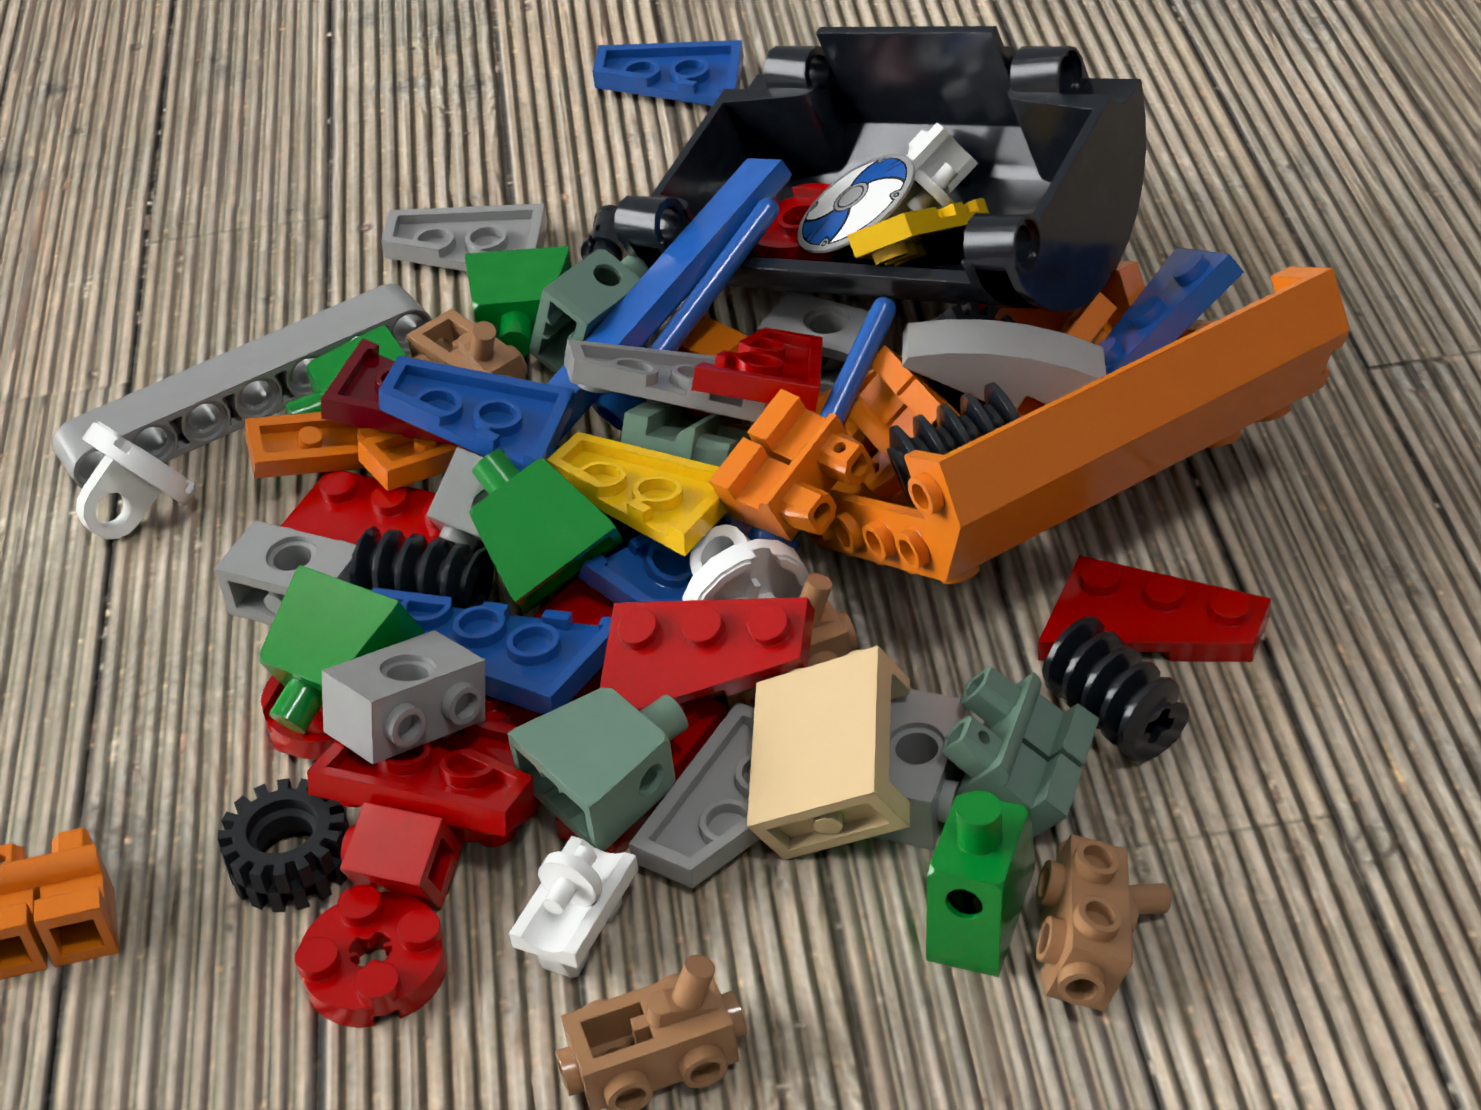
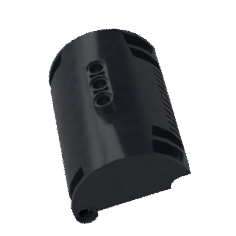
(1050, 148)

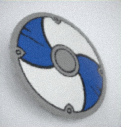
(856, 202)

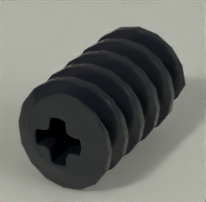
(951, 429)
(422, 567)
(1113, 684)

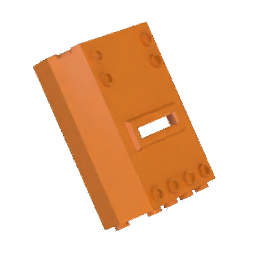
(1100, 435)

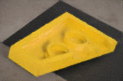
(904, 235)
(643, 488)

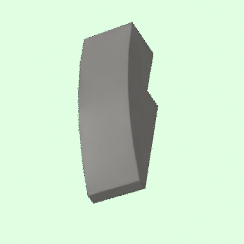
(1013, 355)

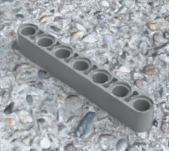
(236, 385)

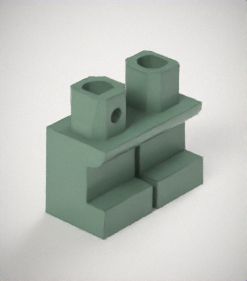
(674, 432)
(1024, 748)

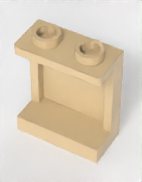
(826, 755)

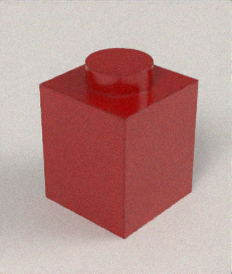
(401, 853)

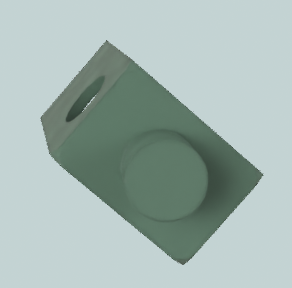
(579, 303)
(600, 761)

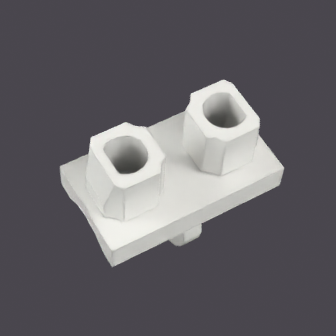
(938, 169)
(572, 904)

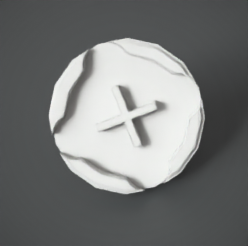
(130, 473)
(735, 567)

